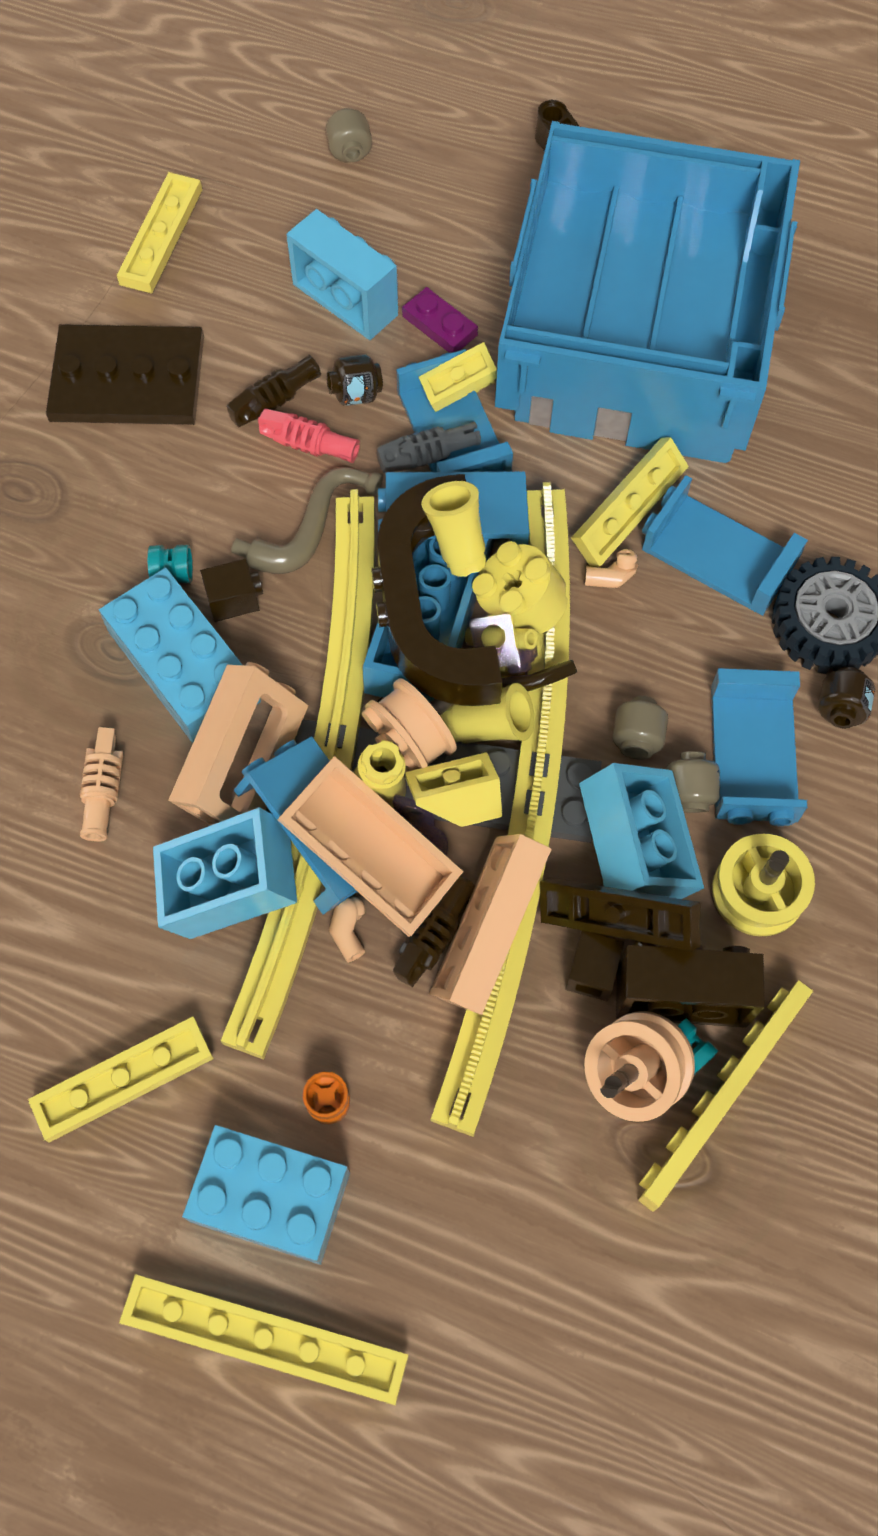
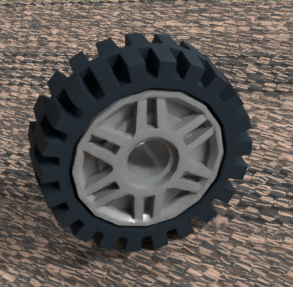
(811, 632)

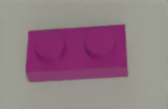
(439, 321)

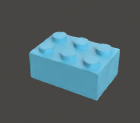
(343, 273)
(641, 831)
(223, 874)
(267, 1194)

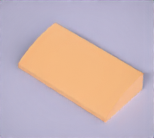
(370, 846)
(490, 922)

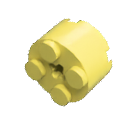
(524, 585)

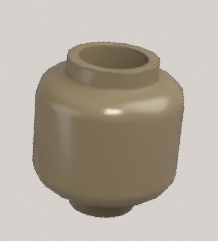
(347, 134)
(640, 728)
(696, 781)

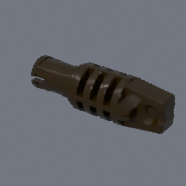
(272, 391)
(430, 939)

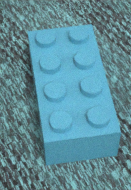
(170, 646)

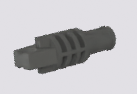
(426, 447)

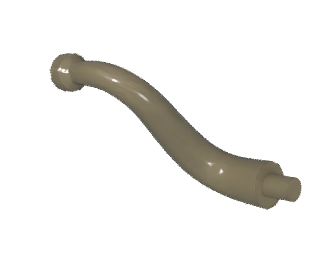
(292, 556)

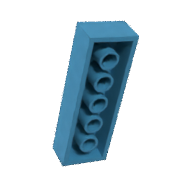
(445, 611)

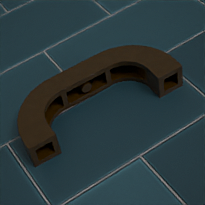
(434, 668)

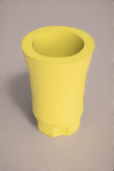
(457, 525)
(504, 721)
(387, 759)

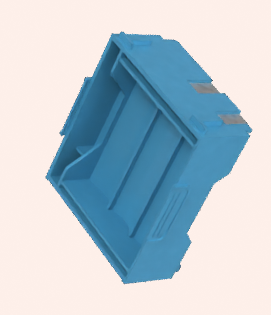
(647, 291)

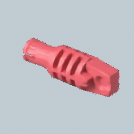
(307, 435)

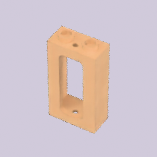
(221, 734)

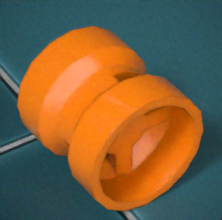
(321, 1092)

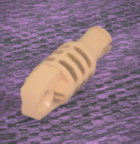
(100, 784)

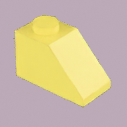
(458, 790)

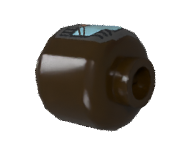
(355, 380)
(846, 695)

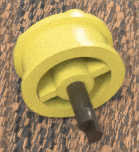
(763, 884)

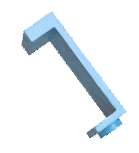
(487, 456)
(501, 500)
(719, 550)
(756, 746)
(278, 785)

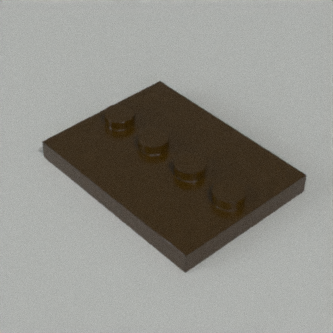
(125, 374)

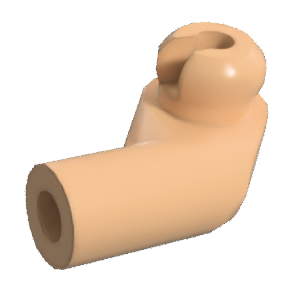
(615, 574)
(342, 928)

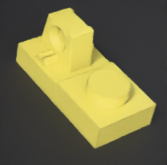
(459, 377)

